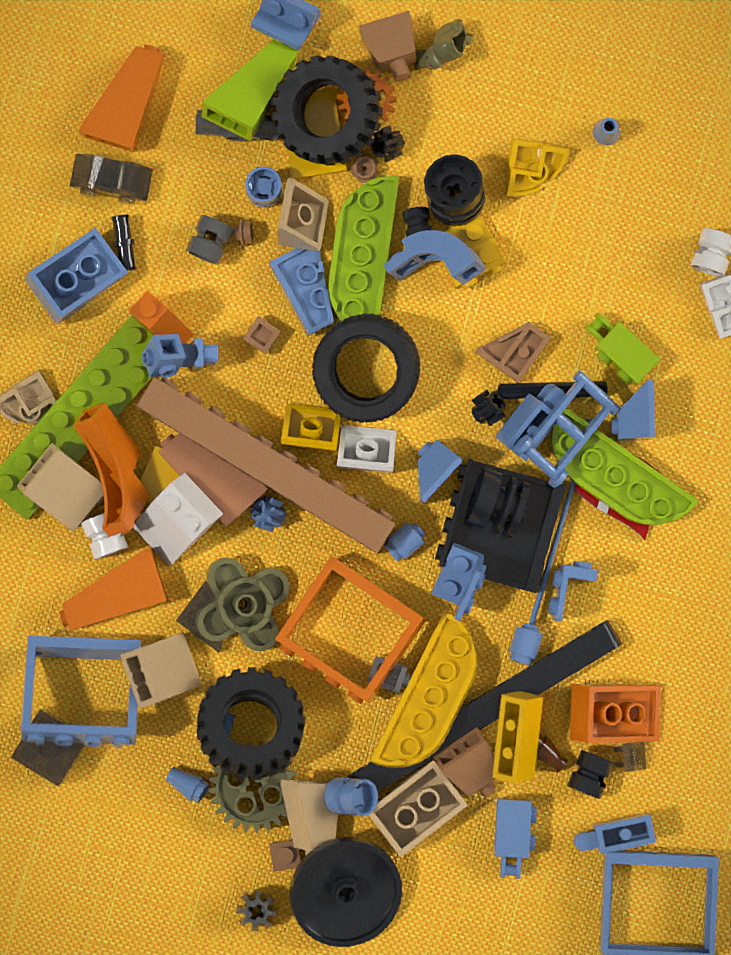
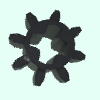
(387, 144)
(488, 408)

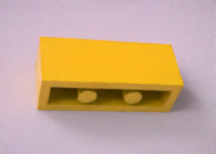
(517, 737)

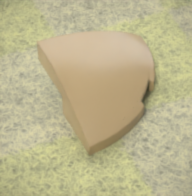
(27, 399)

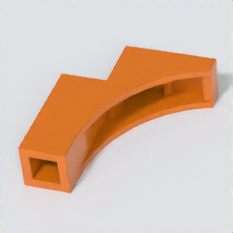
(115, 460)

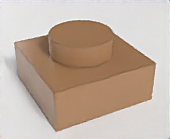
(262, 335)
(284, 855)

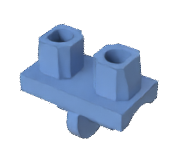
(199, 355)

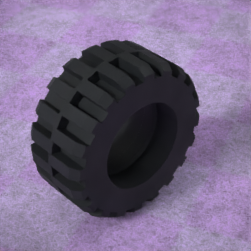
(293, 98)
(255, 688)

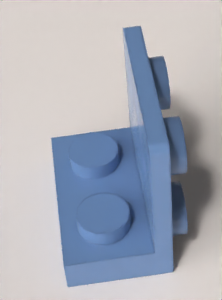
(459, 577)

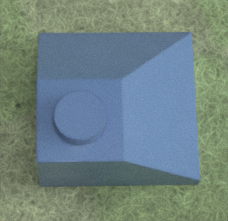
(637, 416)
(434, 468)

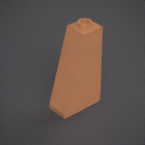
(220, 481)

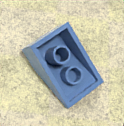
(75, 276)

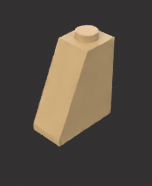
(307, 813)

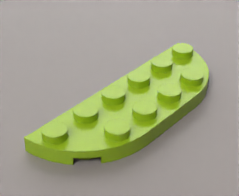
(362, 248)
(620, 478)

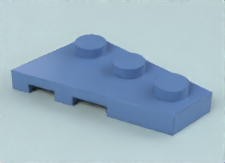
(305, 287)

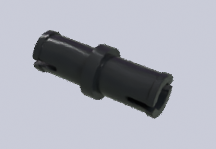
(123, 241)

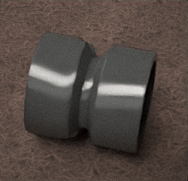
(205, 248)

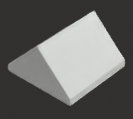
(366, 449)

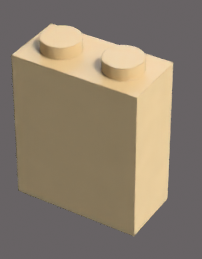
(62, 487)
(161, 670)

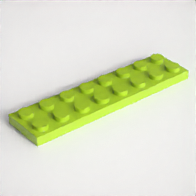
(110, 377)

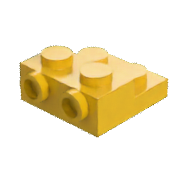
(480, 240)

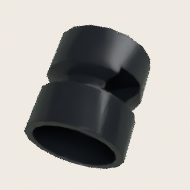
(590, 774)

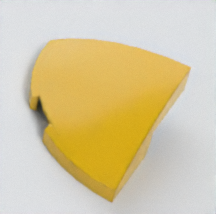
(531, 165)

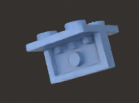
(286, 20)

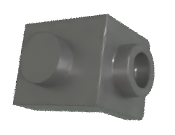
(397, 679)

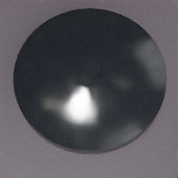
(345, 892)

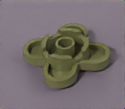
(253, 622)

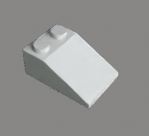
(177, 519)

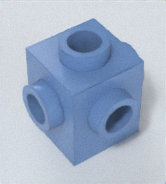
(163, 355)

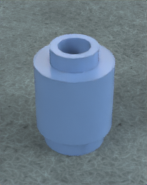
(405, 541)

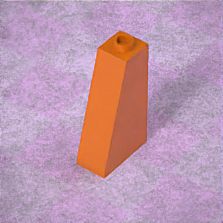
(125, 103)
(120, 592)

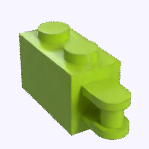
(622, 350)

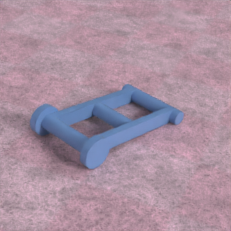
(526, 443)

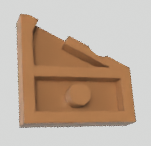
(515, 350)

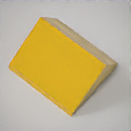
(310, 428)

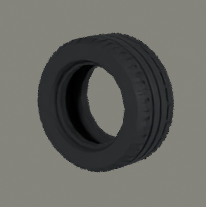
(333, 391)

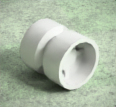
(713, 252)
(102, 544)

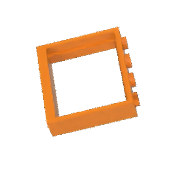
(333, 676)

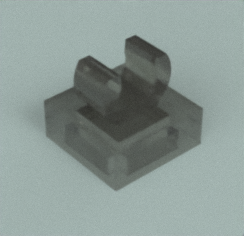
(633, 756)

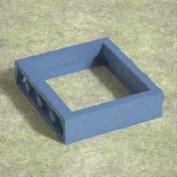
(68, 734)
(710, 862)

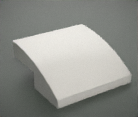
(718, 301)

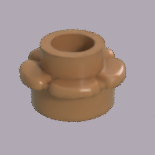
(363, 161)
(244, 232)

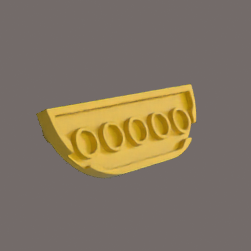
(431, 697)

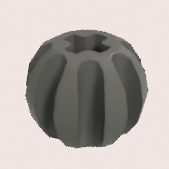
(261, 918)

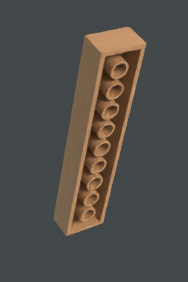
(266, 465)

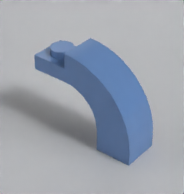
(435, 246)

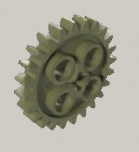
(230, 795)

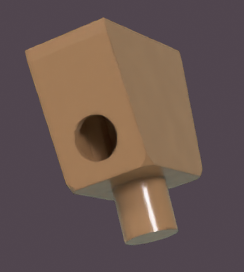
(390, 44)
(469, 764)

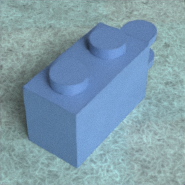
(530, 416)
(513, 833)
(617, 834)

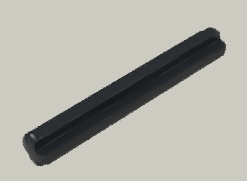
(521, 390)

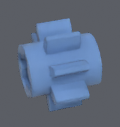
(268, 513)

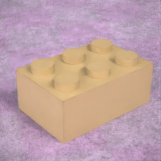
(417, 807)

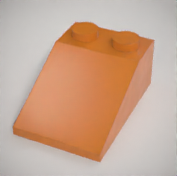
(615, 713)

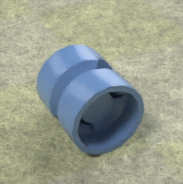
(264, 187)
(351, 796)

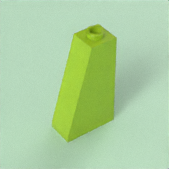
(247, 95)

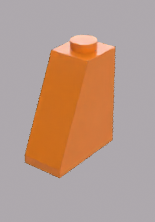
(158, 318)

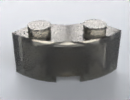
(111, 178)

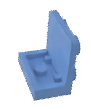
(579, 570)

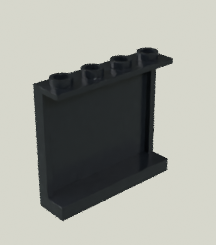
(512, 560)

